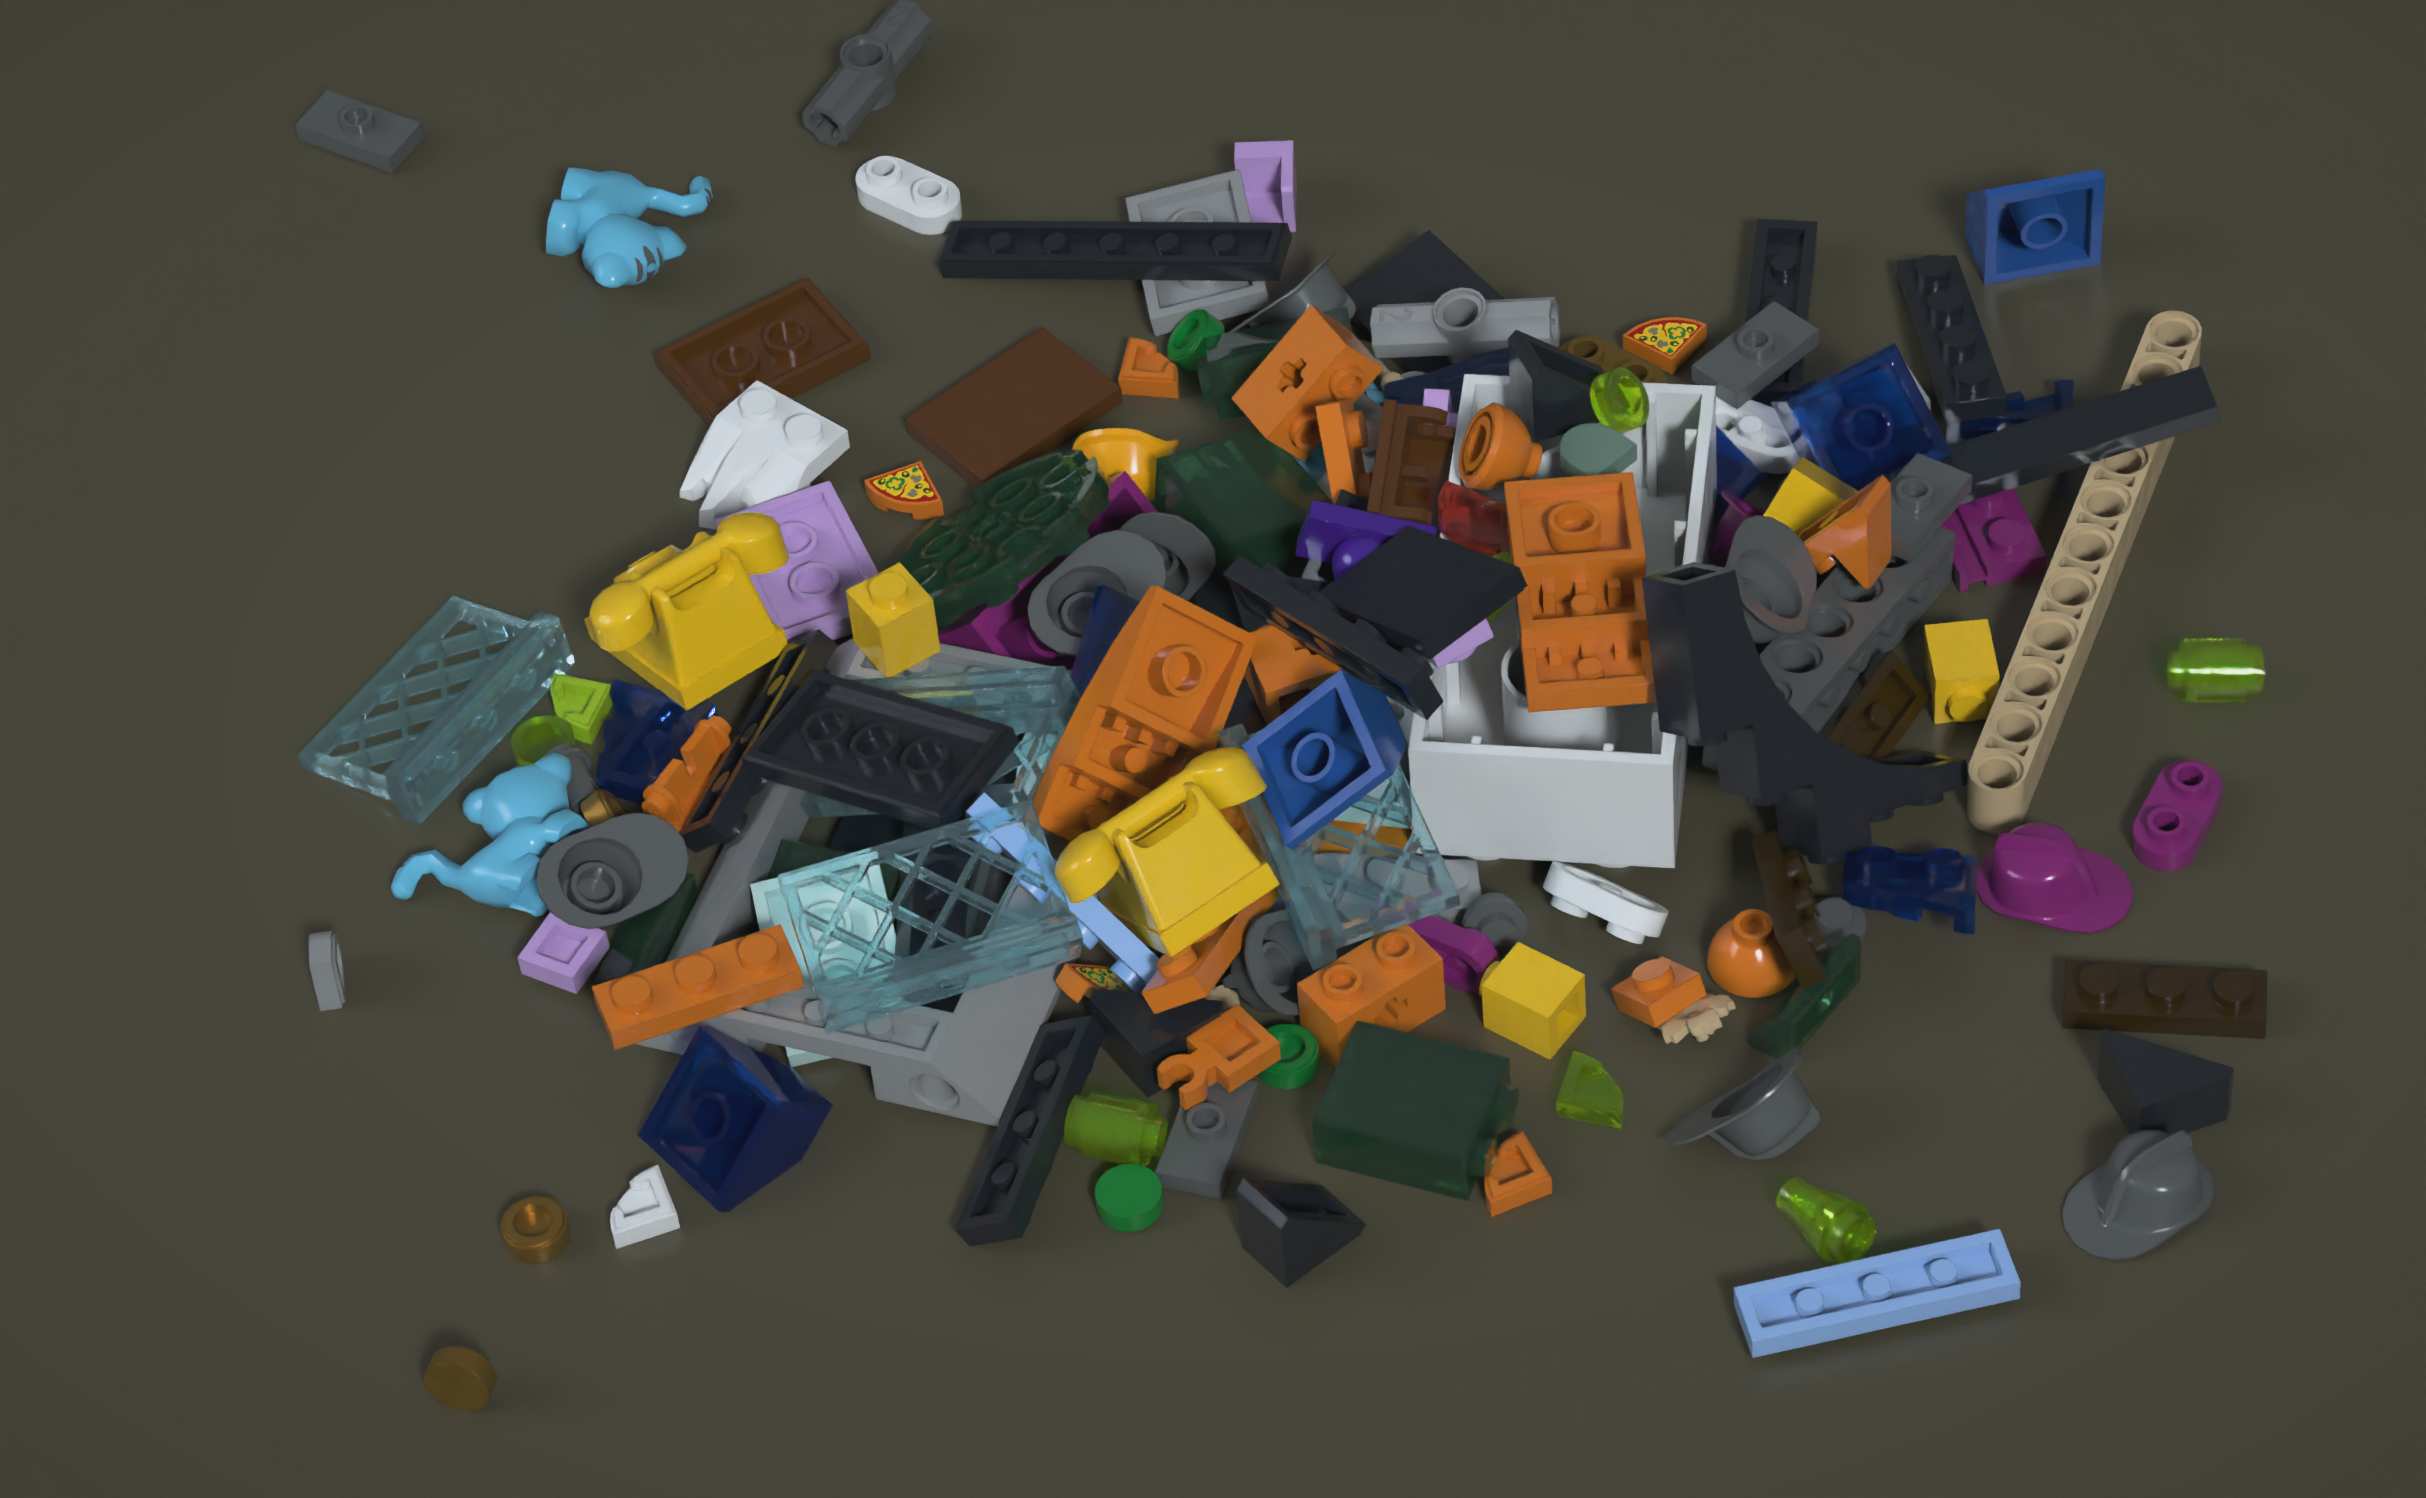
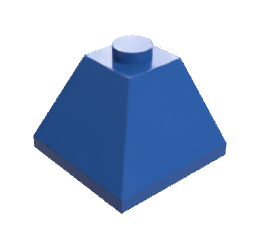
(2036, 226)
(1326, 754)

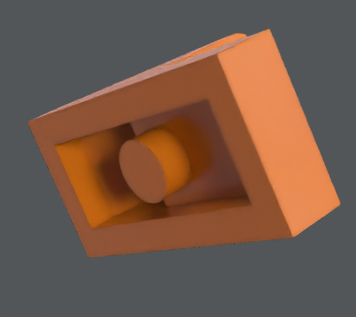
(1855, 534)

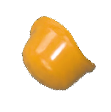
(1127, 451)

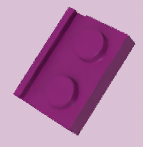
(1994, 541)

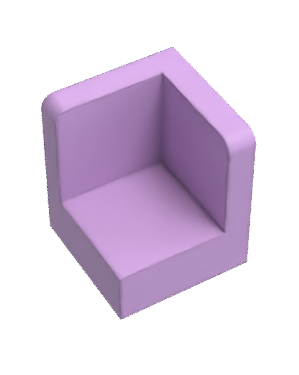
(1269, 180)

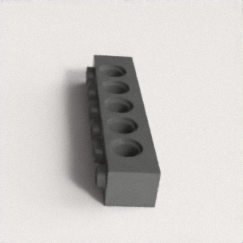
(1851, 628)

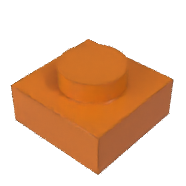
(1658, 991)

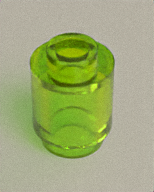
(2216, 670)
(1115, 1128)

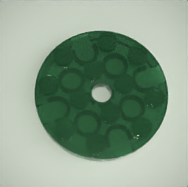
(1007, 532)

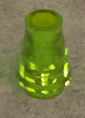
(1830, 1222)

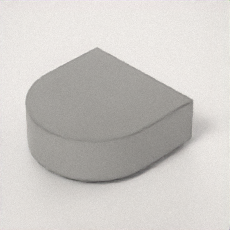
(327, 969)

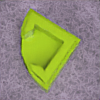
(581, 704)

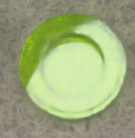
(1619, 400)
(538, 736)

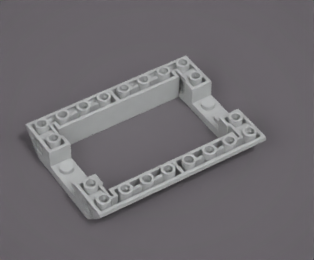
(919, 1056)

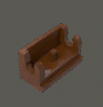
(1411, 462)

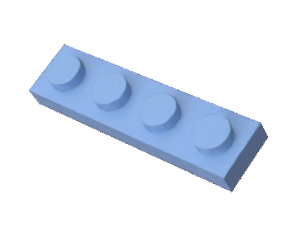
(1134, 959)
(1876, 1293)

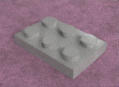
(1202, 200)

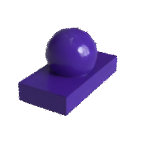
(1347, 534)

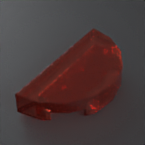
(1473, 520)

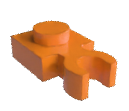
(1222, 1052)

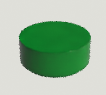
(1189, 338)
(1298, 1057)
(1129, 1197)

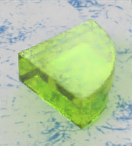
(1590, 1093)

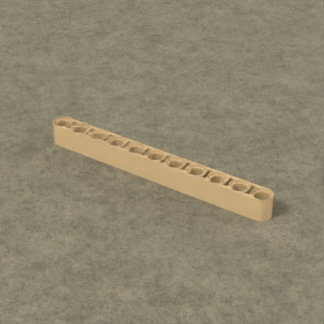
(2072, 600)

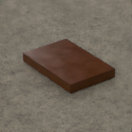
(781, 341)
(1014, 408)

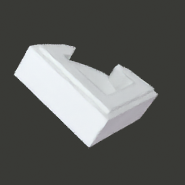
(643, 1210)

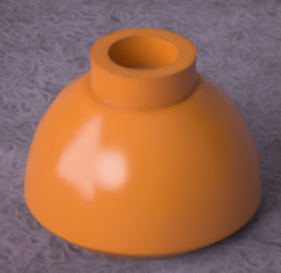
(1497, 450)
(1748, 957)

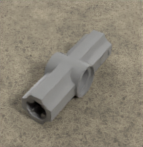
(1460, 325)

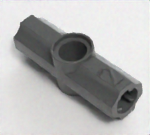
(868, 73)

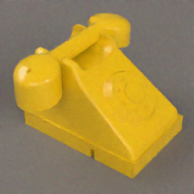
(693, 614)
(1172, 858)

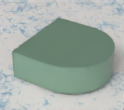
(1595, 451)

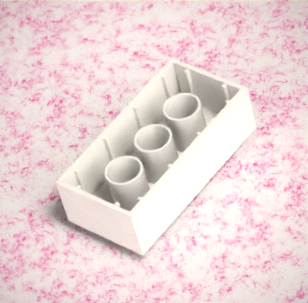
(1582, 779)

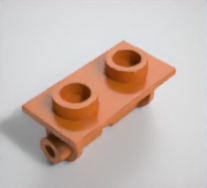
(679, 785)

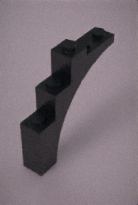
(1722, 696)

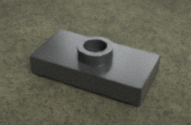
(359, 131)
(1756, 354)
(1922, 501)
(1207, 1141)

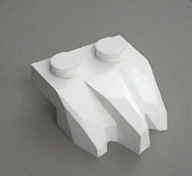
(759, 453)

